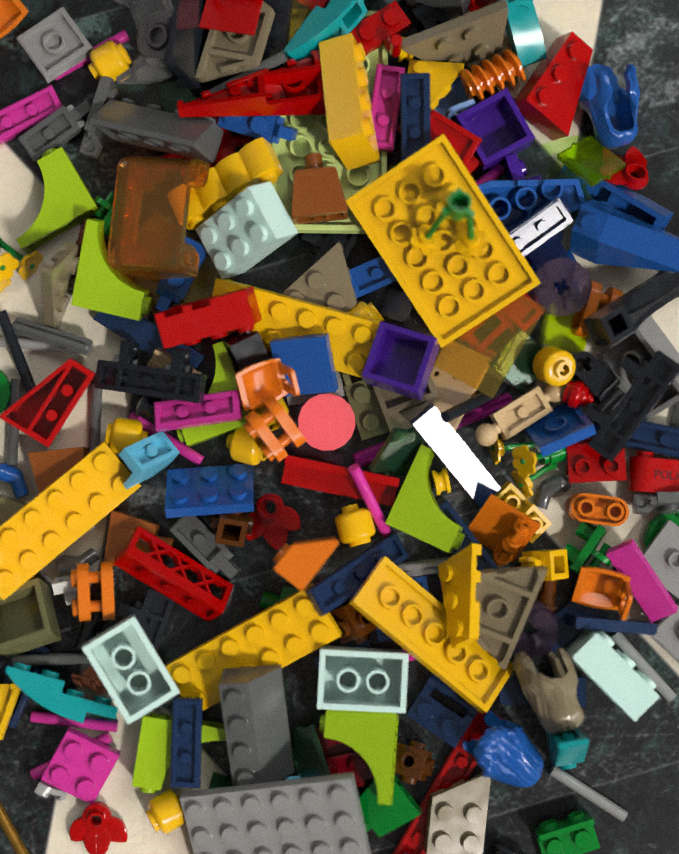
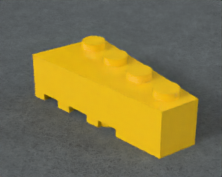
(348, 101)

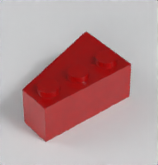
(555, 86)
(50, 403)

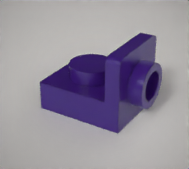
(516, 169)

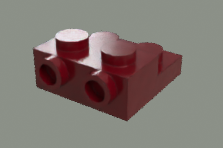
(344, 759)

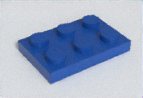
(209, 490)

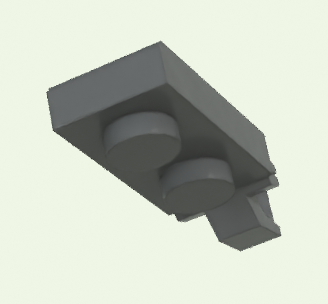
(55, 130)
(91, 144)
(665, 501)
(200, 541)

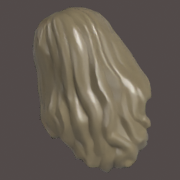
(551, 699)

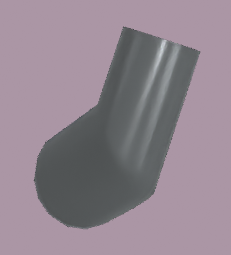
(550, 487)
(69, 562)

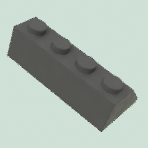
(159, 130)
(256, 724)

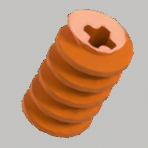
(492, 74)

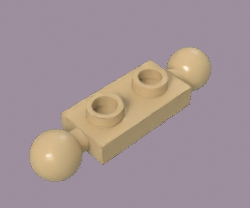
(519, 414)

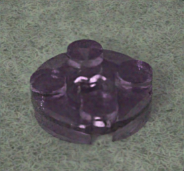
(575, 278)
(543, 640)

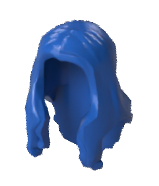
(611, 107)
(506, 753)

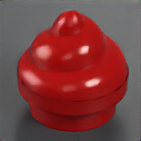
(577, 395)

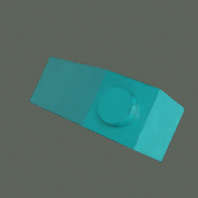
(567, 748)

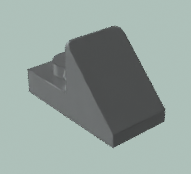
(401, 311)

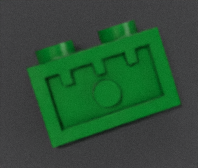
(568, 835)

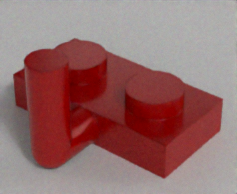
(383, 29)

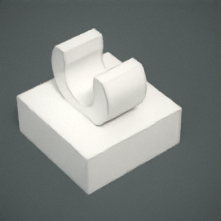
(62, 585)

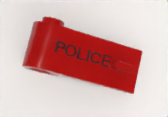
(652, 474)

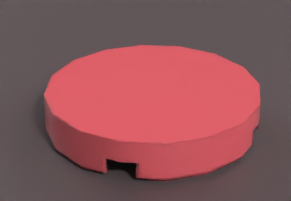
(326, 422)

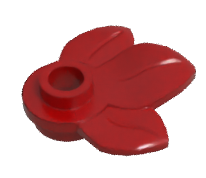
(635, 172)
(273, 525)
(98, 833)

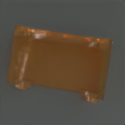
(153, 216)

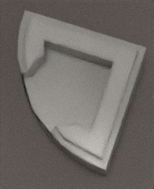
(44, 789)

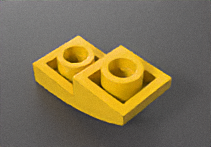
(515, 498)

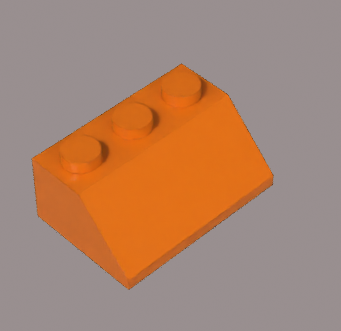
(303, 559)

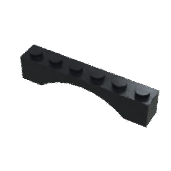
(631, 309)

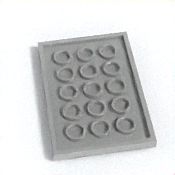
(278, 817)

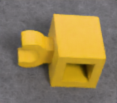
(554, 559)

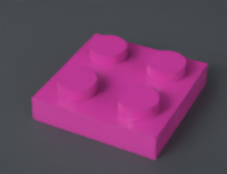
(80, 765)

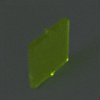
(591, 161)
(557, 333)

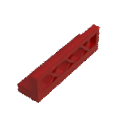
(336, 480)
(175, 586)

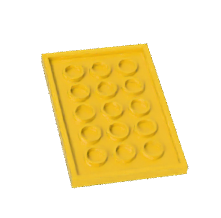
(447, 286)

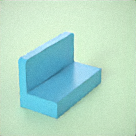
(148, 457)

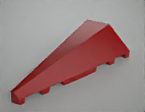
(284, 91)

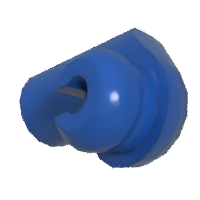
(14, 477)

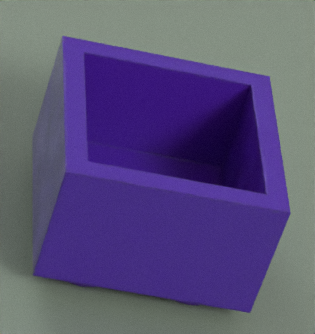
(499, 126)
(401, 360)

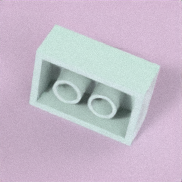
(246, 230)
(130, 668)
(612, 672)
(362, 679)

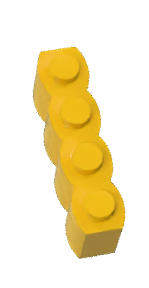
(250, 166)

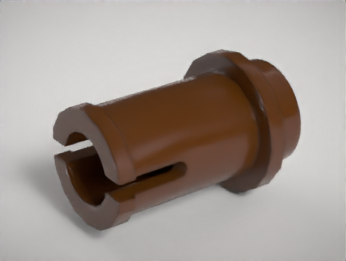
(547, 594)

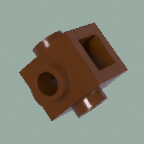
(231, 528)
(352, 624)
(422, 765)

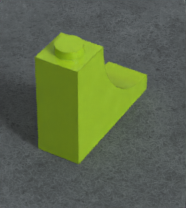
(64, 202)
(101, 286)
(223, 381)
(418, 511)
(372, 737)
(154, 749)

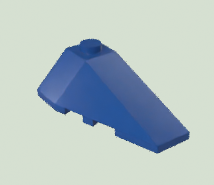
(519, 198)
(629, 203)
(622, 240)

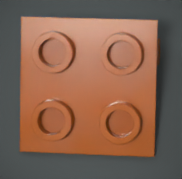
(503, 529)

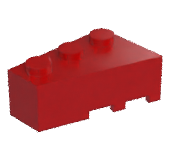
(208, 318)

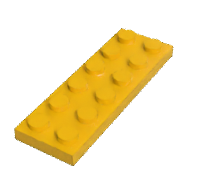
(287, 316)
(60, 516)
(421, 628)
(268, 638)

